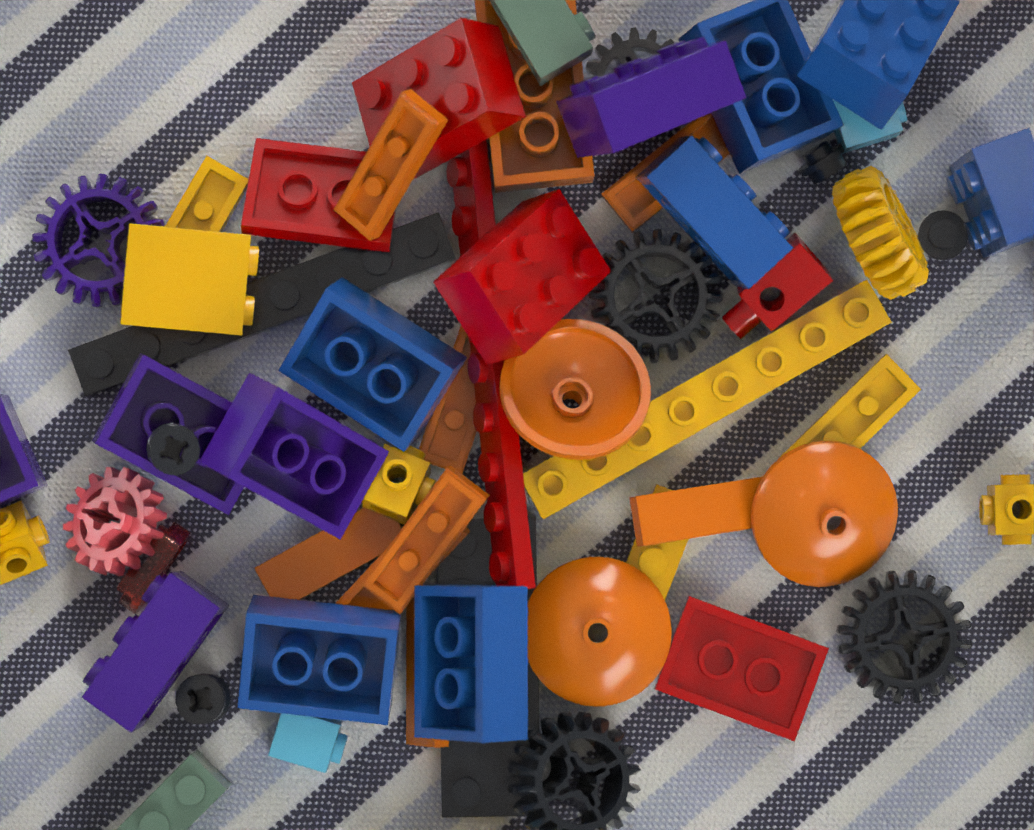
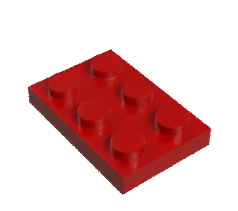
(295, 195)
(741, 668)

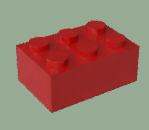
(460, 74)
(522, 277)

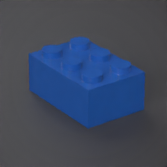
(875, 53)
(779, 107)
(997, 192)
(716, 210)
(372, 363)
(319, 659)
(471, 663)

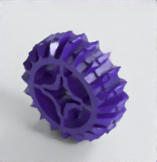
(80, 252)

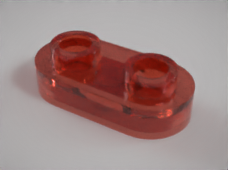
(166, 552)

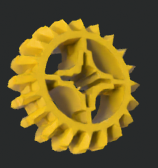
(880, 232)

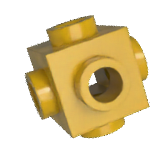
(399, 499)
(996, 509)
(21, 542)

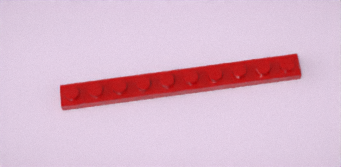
(500, 455)

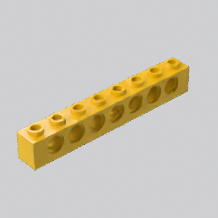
(715, 395)

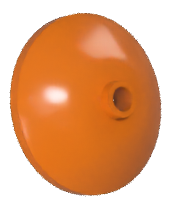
(580, 364)
(808, 490)
(592, 593)

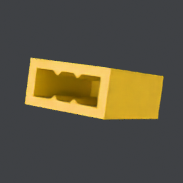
(188, 279)

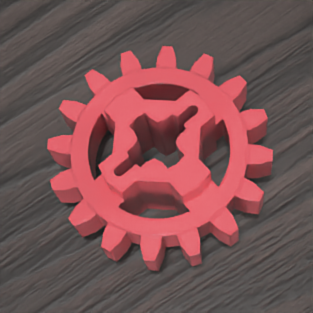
(114, 545)

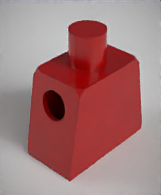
(798, 277)

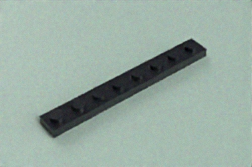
(277, 301)

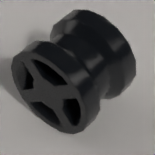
(161, 444)
(216, 696)

